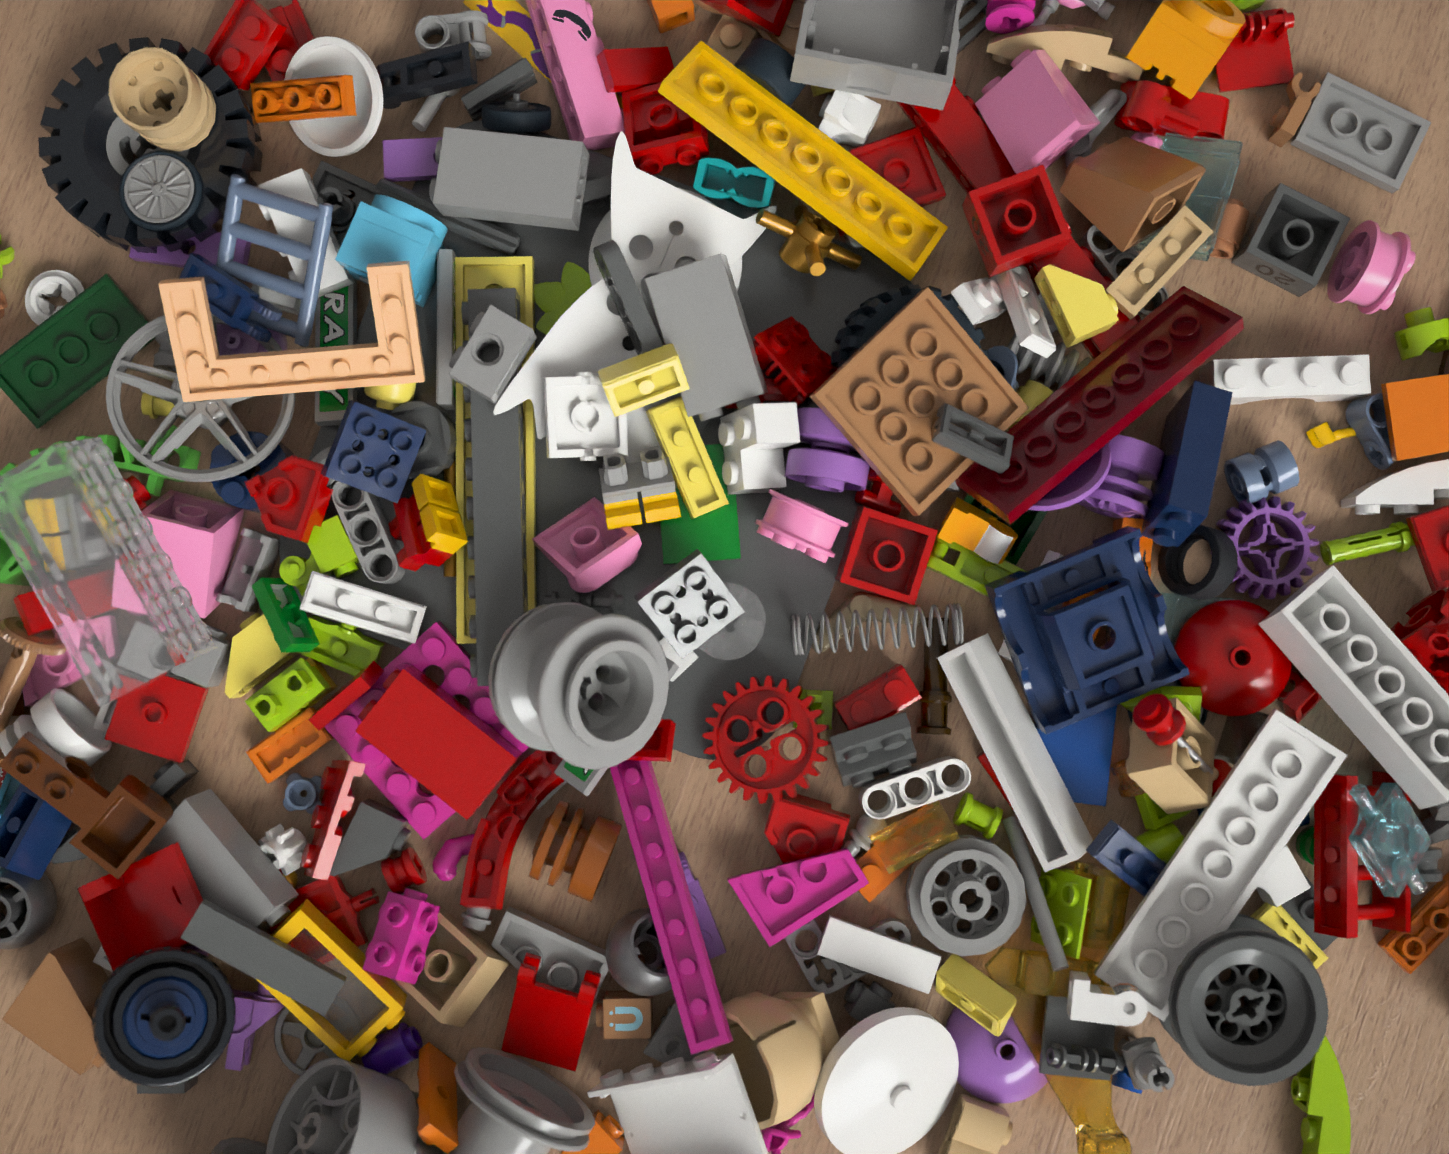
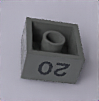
(1290, 240)

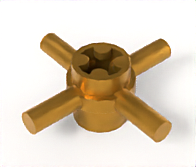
(807, 241)

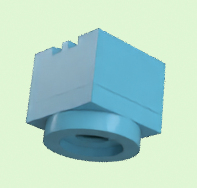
(393, 233)

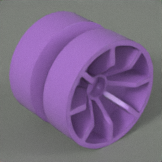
(828, 461)

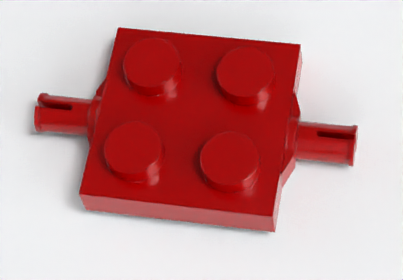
(336, 905)

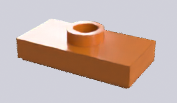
(288, 746)

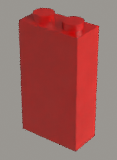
(437, 740)

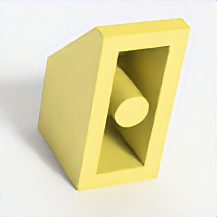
(1076, 304)
(253, 656)

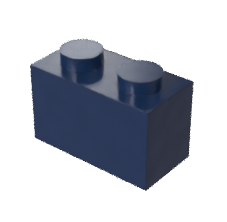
(30, 833)

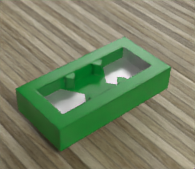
(281, 608)

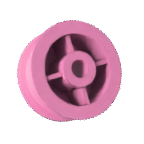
(1370, 267)
(800, 526)

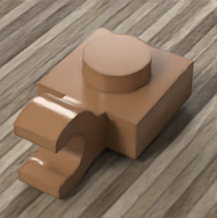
(1289, 117)

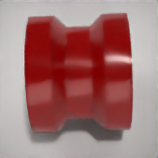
(403, 871)

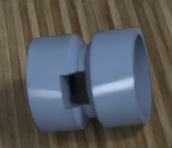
(1269, 469)

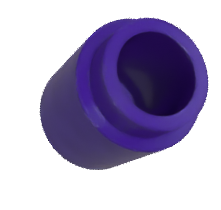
(394, 1049)

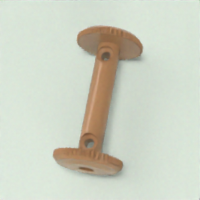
(22, 662)

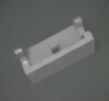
(253, 560)

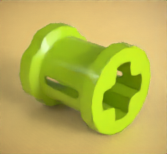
(977, 815)

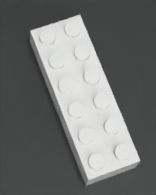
(1368, 682)

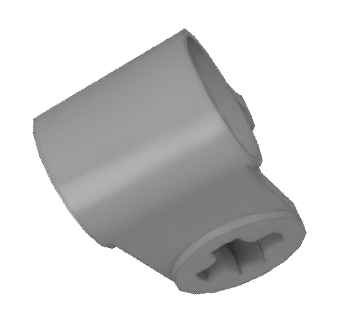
(456, 29)

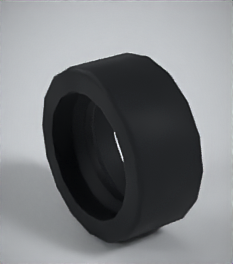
(1220, 572)

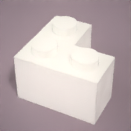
(755, 444)

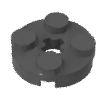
(440, 437)

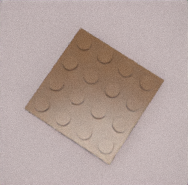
(891, 396)

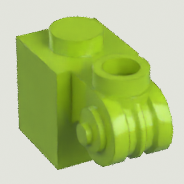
(329, 555)

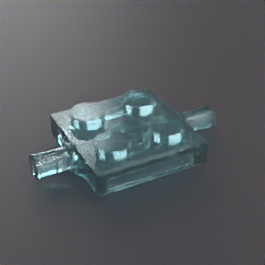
(1389, 839)

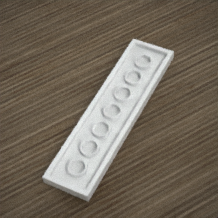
(1222, 856)

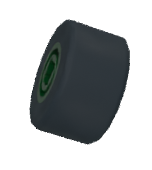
(770, 68)

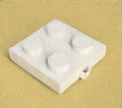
(581, 419)

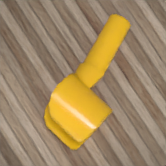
(1323, 435)

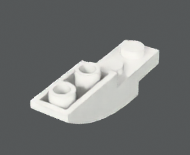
(1402, 490)

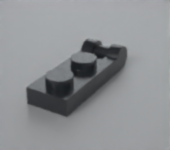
(427, 74)

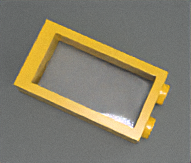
(363, 1003)

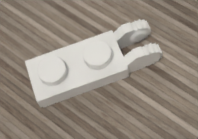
(980, 299)

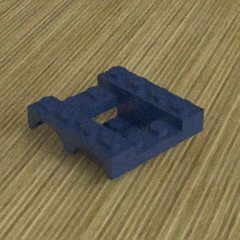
(1055, 651)

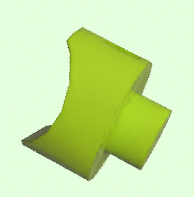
(1422, 334)

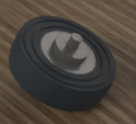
(516, 116)

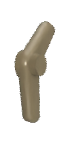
(863, 603)

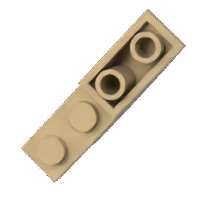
(1081, 45)

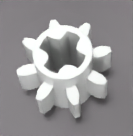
(284, 848)

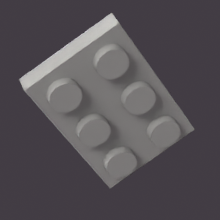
(1361, 133)

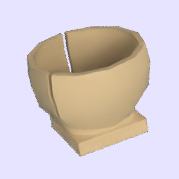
(779, 1049)

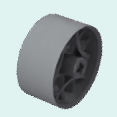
(345, 1111)

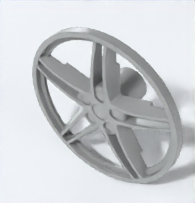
(204, 413)

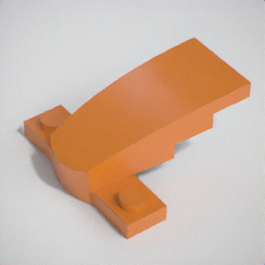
(1417, 416)

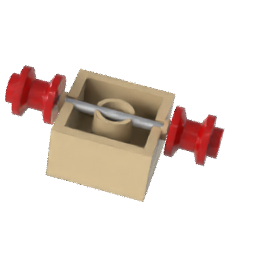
(1173, 755)

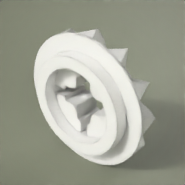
(50, 284)

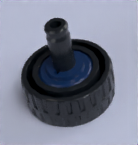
(163, 1016)

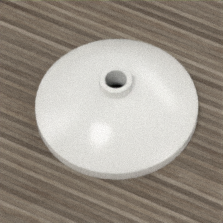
(336, 57)

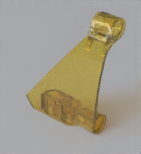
(1085, 1100)

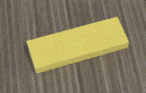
(687, 457)

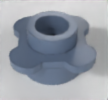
(293, 798)

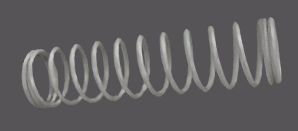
(957, 626)

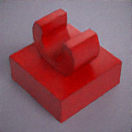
(1299, 700)

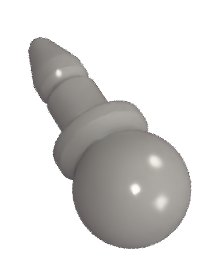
(860, 836)

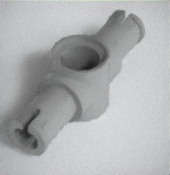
(1145, 1064)

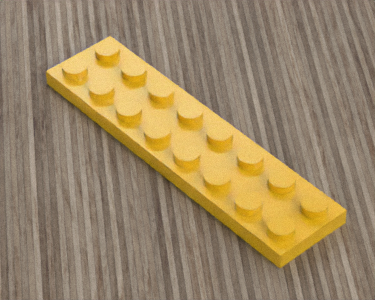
(803, 159)

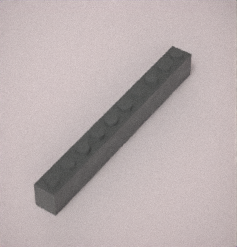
(497, 501)

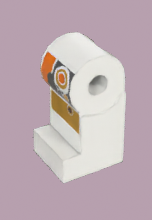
(1104, 1004)

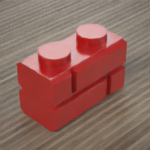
(877, 698)

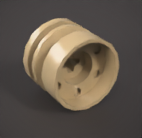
(145, 88)

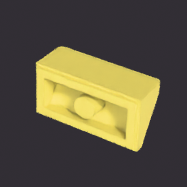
(643, 379)
(975, 994)

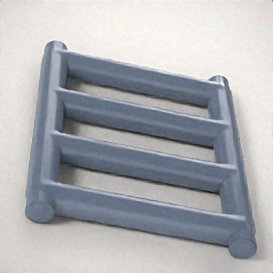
(312, 253)

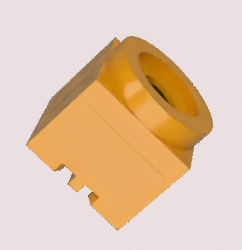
(1187, 40)

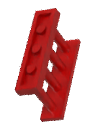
(1338, 868)

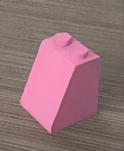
(1035, 112)
(199, 540)

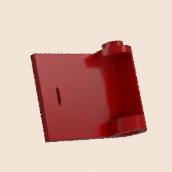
(144, 906)

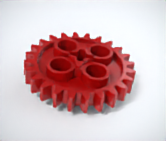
(780, 770)

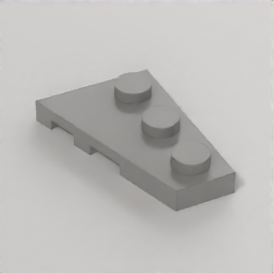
(562, 954)

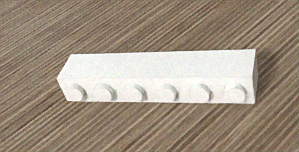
(1016, 752)

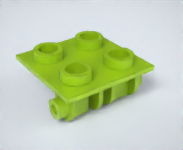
(1068, 902)

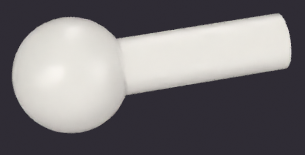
(430, 108)

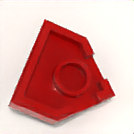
(291, 497)
(804, 827)

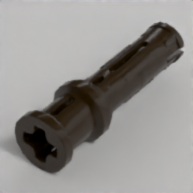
(934, 694)

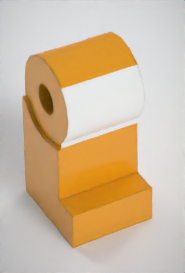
(977, 531)

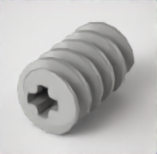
(1055, 368)

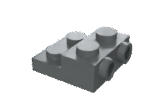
(874, 751)

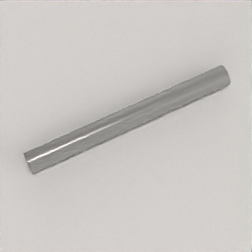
(1035, 894)

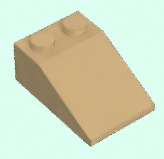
(456, 971)

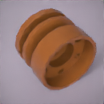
(574, 850)

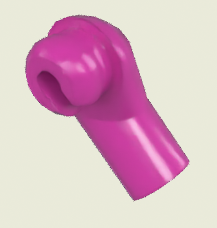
(449, 855)

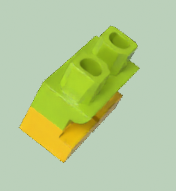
(290, 693)

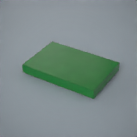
(711, 533)

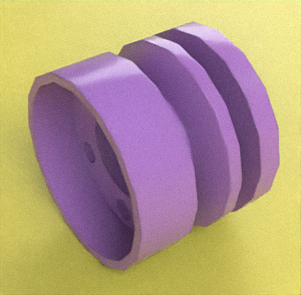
(1120, 491)

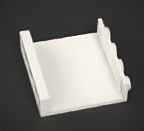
(684, 1107)

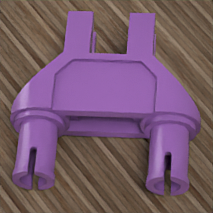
(252, 1012)

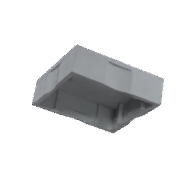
(880, 48)

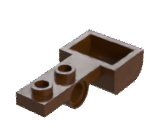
(111, 824)

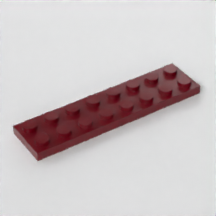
(1102, 401)

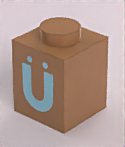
(625, 1015)

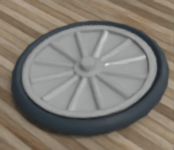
(160, 190)

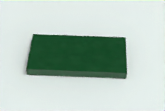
(69, 351)

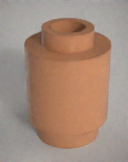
(1231, 230)

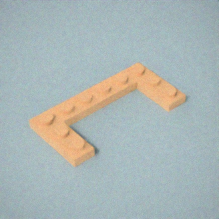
(208, 376)

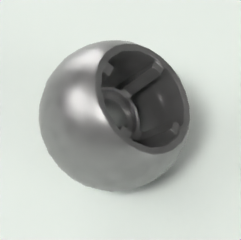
(34, 900)
(628, 938)

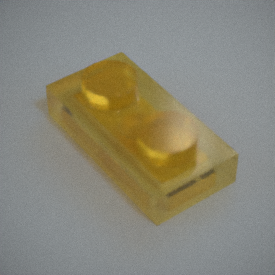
(914, 837)

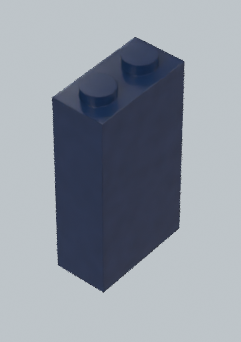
(1189, 469)

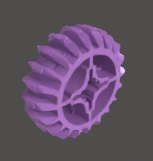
(1265, 532)

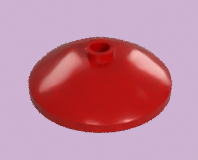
(1209, 648)

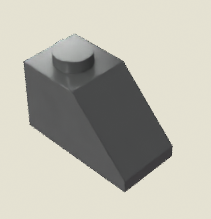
(371, 837)

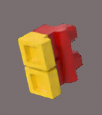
(427, 524)

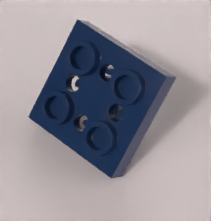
(359, 446)

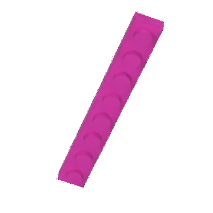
(671, 906)

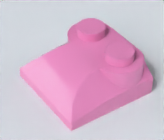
(587, 549)

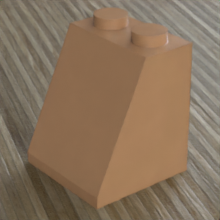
(1130, 189)
(59, 1006)

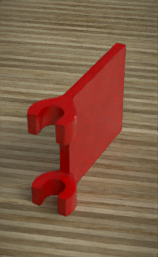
(549, 1020)

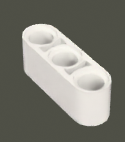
(933, 789)

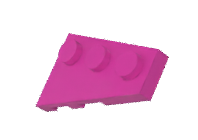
(797, 891)

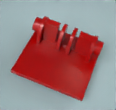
(1258, 53)
(796, 356)

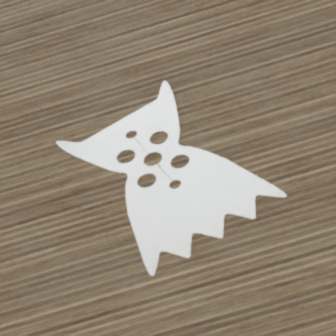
(591, 335)

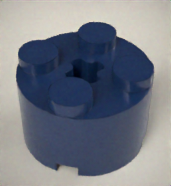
(234, 489)

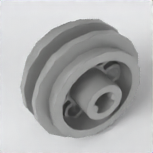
(983, 933)

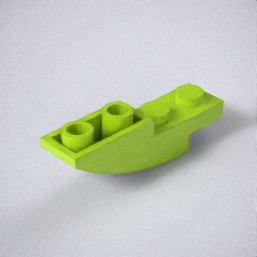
(1323, 1097)

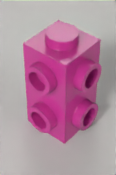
(402, 936)

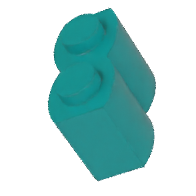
(723, 181)

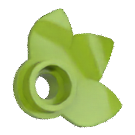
(557, 297)

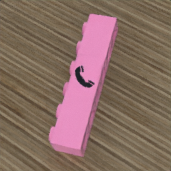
(570, 55)

